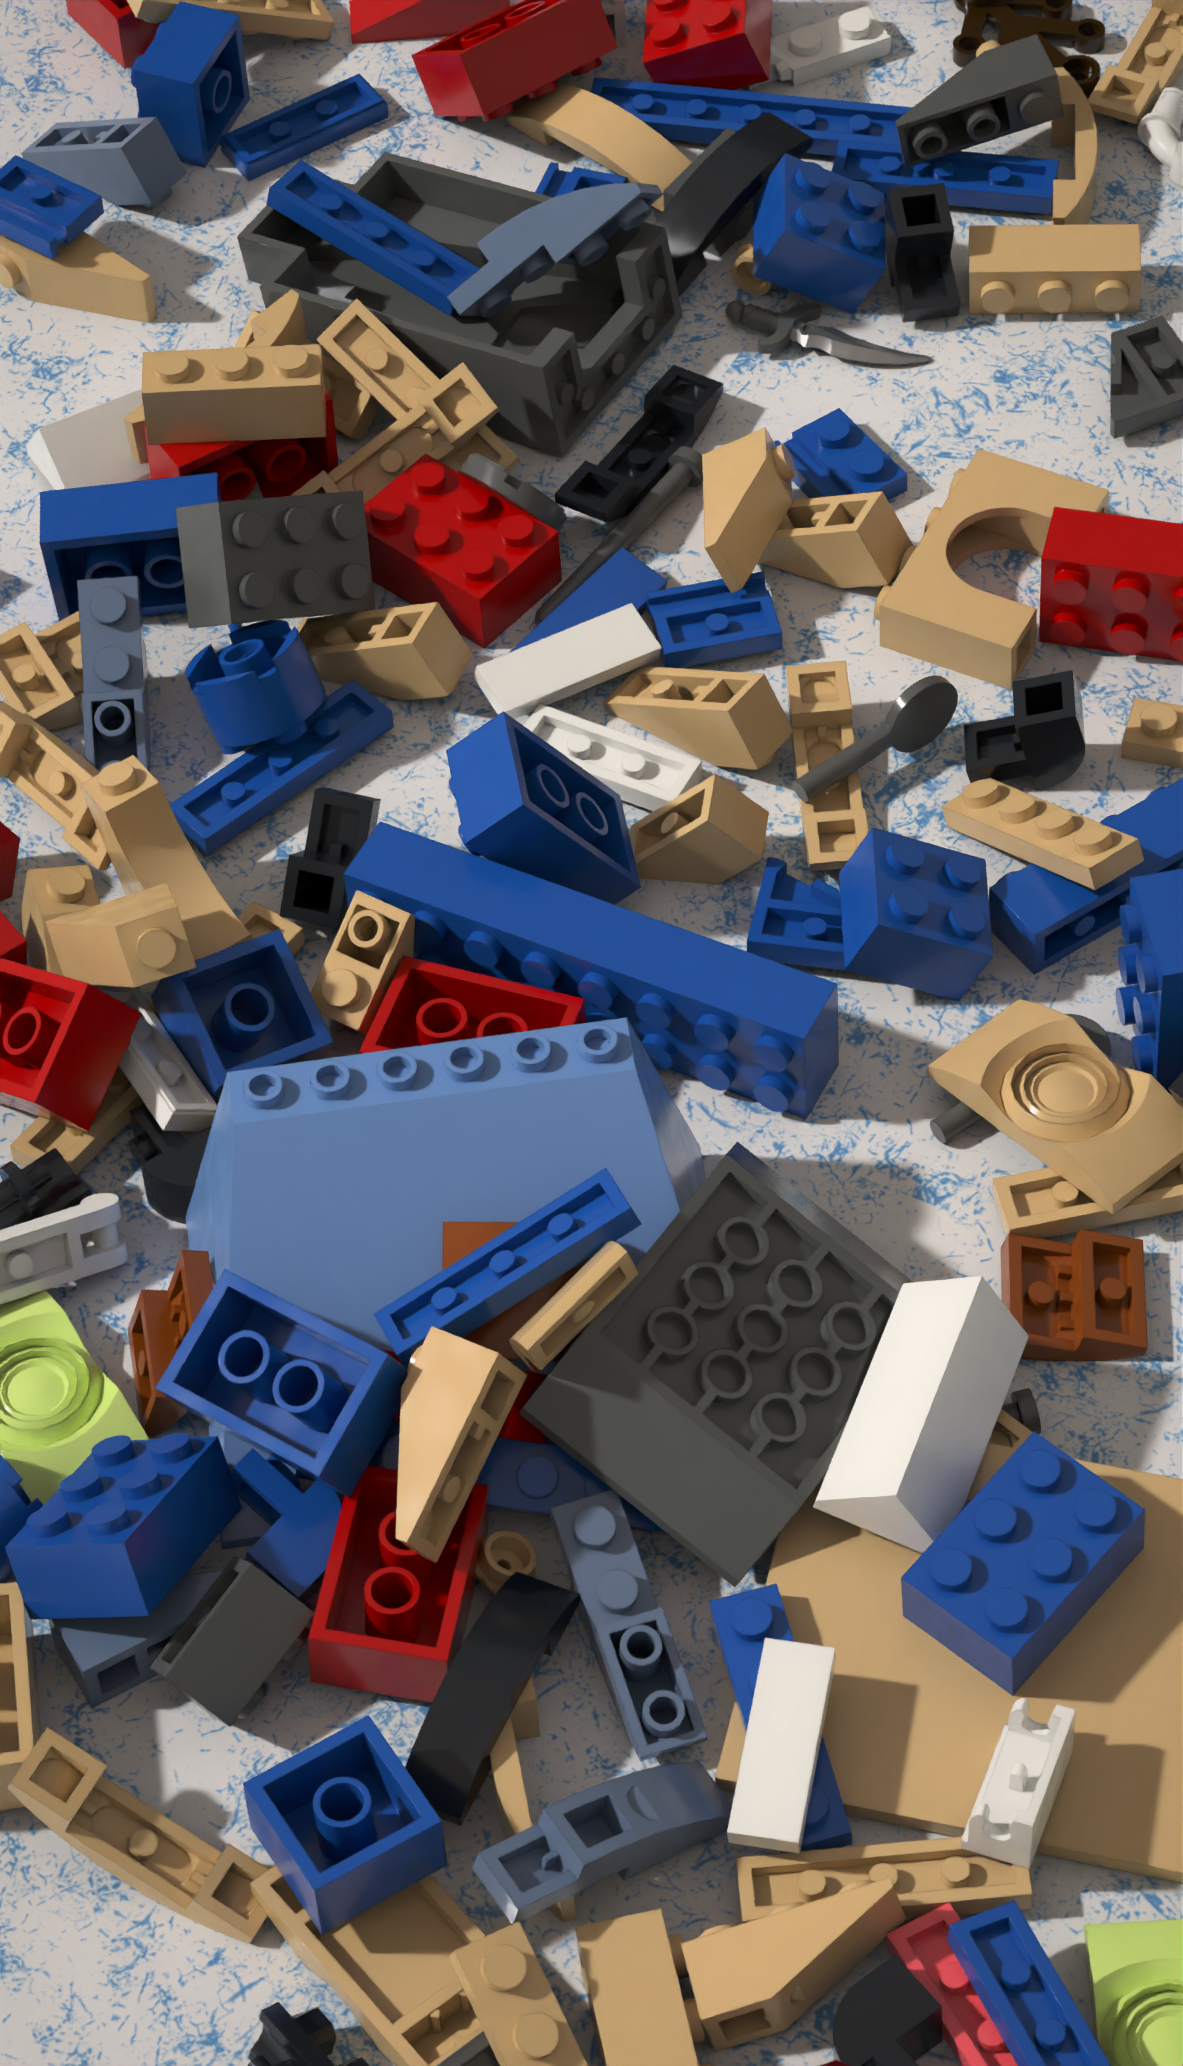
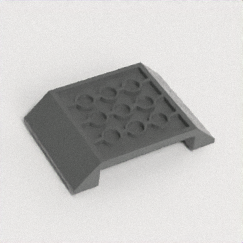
(725, 1365)

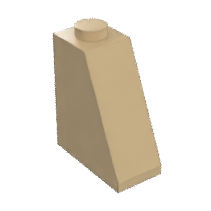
(123, 940)

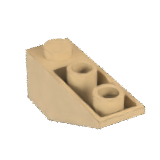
(774, 1968)

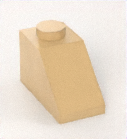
(701, 835)

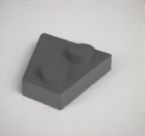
(1145, 376)

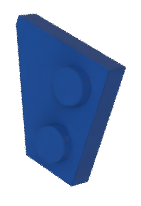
(796, 920)

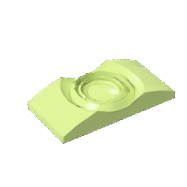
(52, 1396)
(1137, 1991)

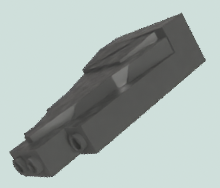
(541, 359)

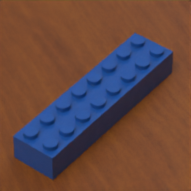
(689, 998)

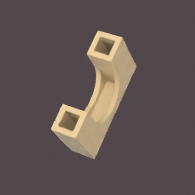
(938, 614)

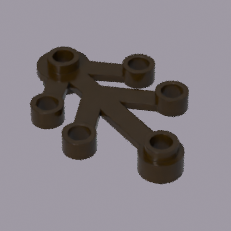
(1054, 23)

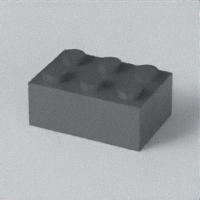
(275, 558)

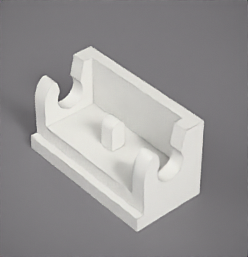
(1020, 1785)

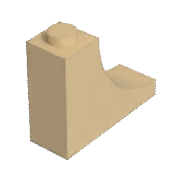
(152, 850)

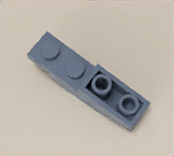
(564, 228)
(113, 671)
(627, 1626)
(603, 1832)

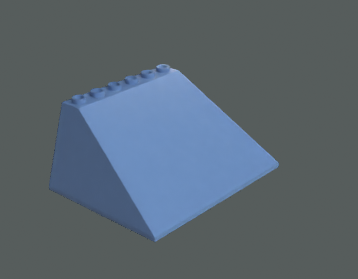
(346, 1166)

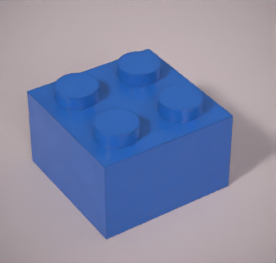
(193, 79)
(819, 234)
(915, 914)
(242, 1011)
(345, 1824)

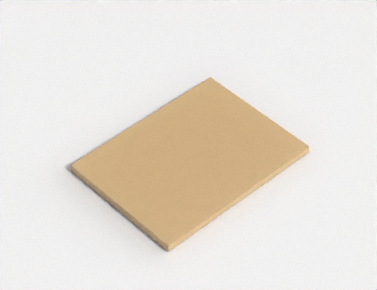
(920, 1724)

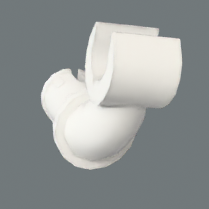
(1162, 131)

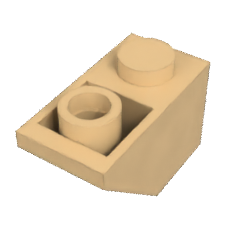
(363, 961)

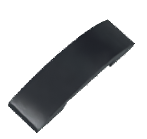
(723, 188)
(672, 418)
(483, 1689)

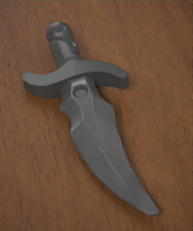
(794, 326)

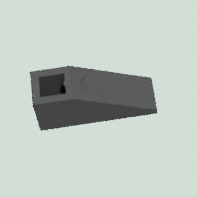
(983, 101)

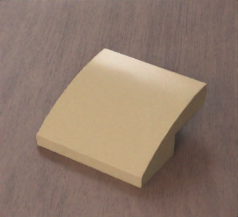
(44, 672)
(574, 1306)

